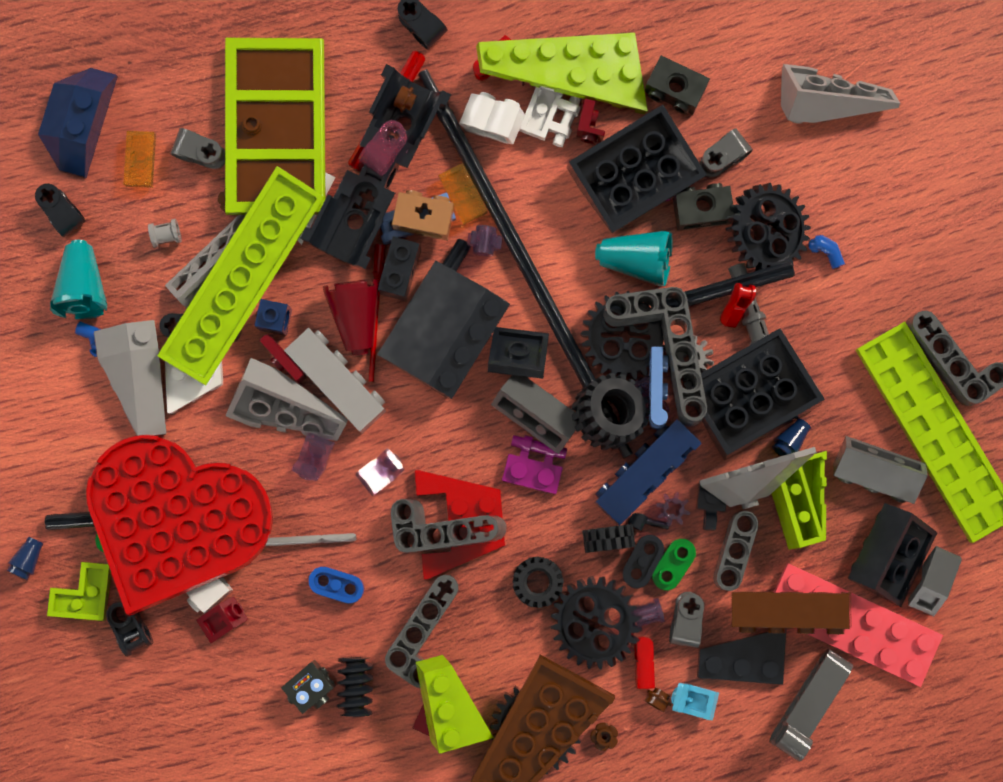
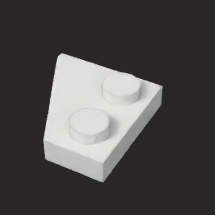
(183, 389)

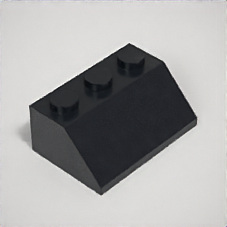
(892, 554)

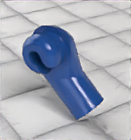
(829, 247)
(87, 331)

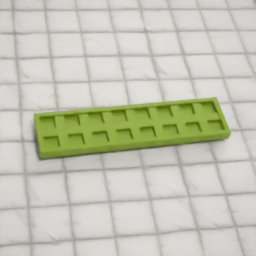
(936, 430)

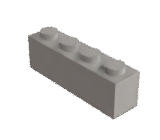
(335, 380)

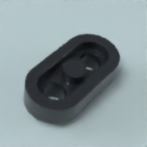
(644, 562)

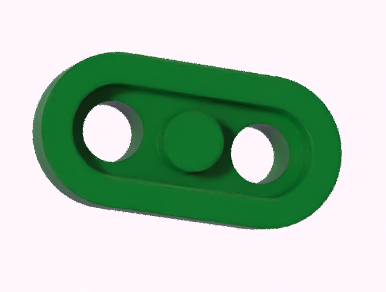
(674, 564)

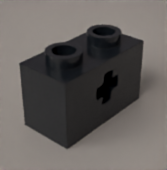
(399, 269)

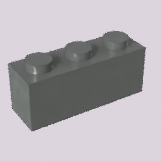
(536, 411)
(879, 470)

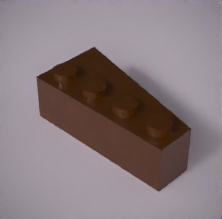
(792, 610)

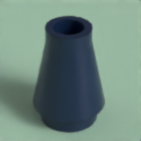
(792, 438)
(25, 559)

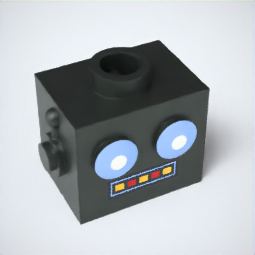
(309, 687)

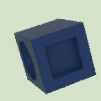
(273, 317)

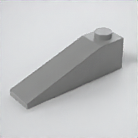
(820, 98)
(134, 372)

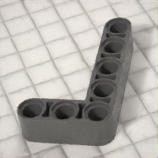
(673, 343)

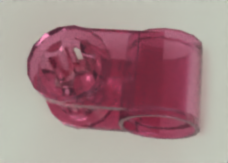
(382, 151)

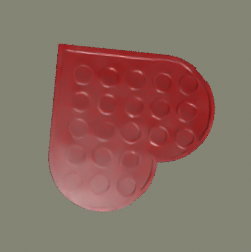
(173, 522)

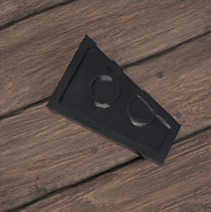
(748, 659)

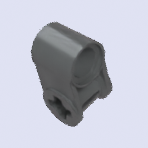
(195, 148)
(727, 152)
(687, 626)

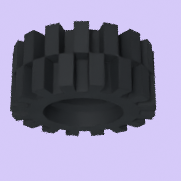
(608, 538)
(542, 599)

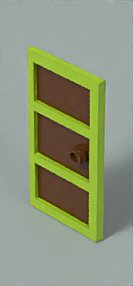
(273, 116)

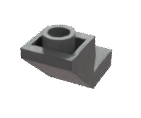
(937, 580)

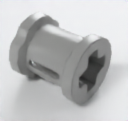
(164, 233)

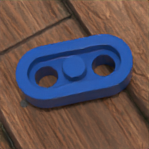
(337, 584)

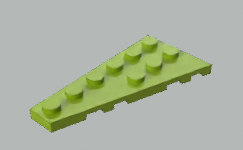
(579, 66)

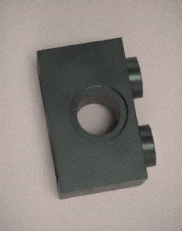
(670, 72)
(690, 217)

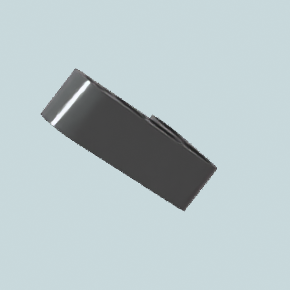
(952, 354)
(449, 530)
(426, 626)
(810, 705)

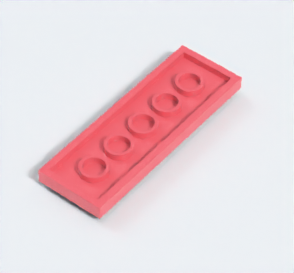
(876, 632)

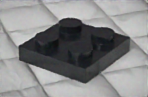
(518, 352)

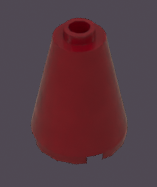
(354, 313)

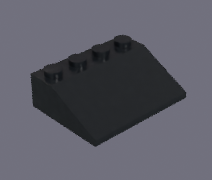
(636, 169)
(443, 329)
(756, 393)

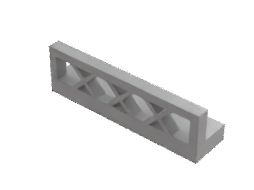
(191, 272)

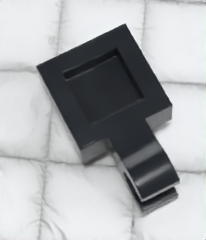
(710, 505)

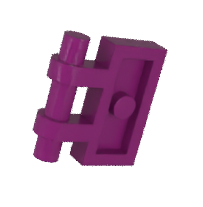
(533, 473)

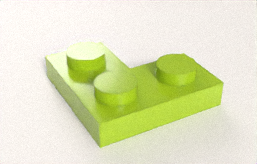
(89, 600)

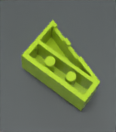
(802, 505)
(448, 707)

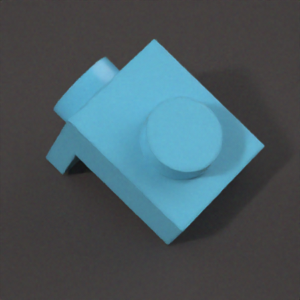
(694, 701)

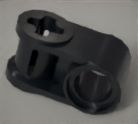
(423, 25)
(60, 212)
(128, 630)

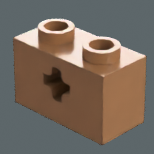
(435, 225)

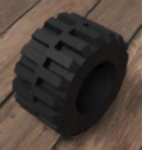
(628, 403)

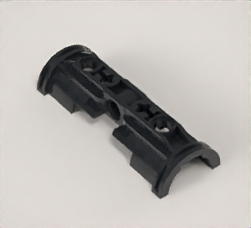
(331, 229)

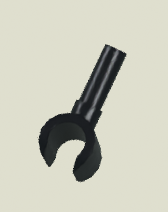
(639, 520)

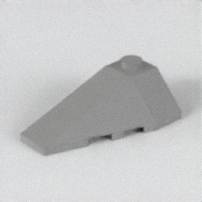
(275, 400)
(755, 481)

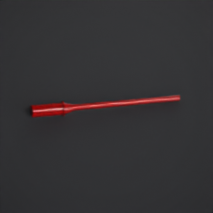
(378, 266)

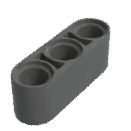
(745, 540)

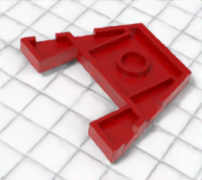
(463, 501)

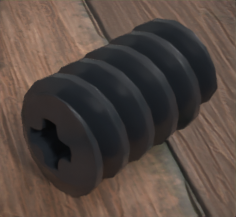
(355, 686)

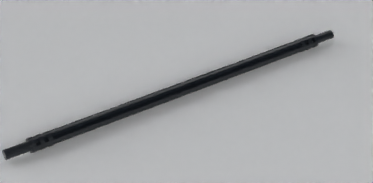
(518, 250)

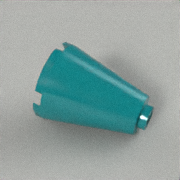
(638, 255)
(78, 284)

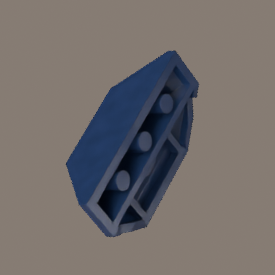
(76, 119)

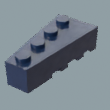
(646, 472)

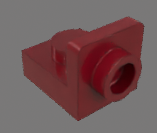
(587, 119)
(222, 619)

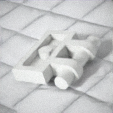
(541, 112)

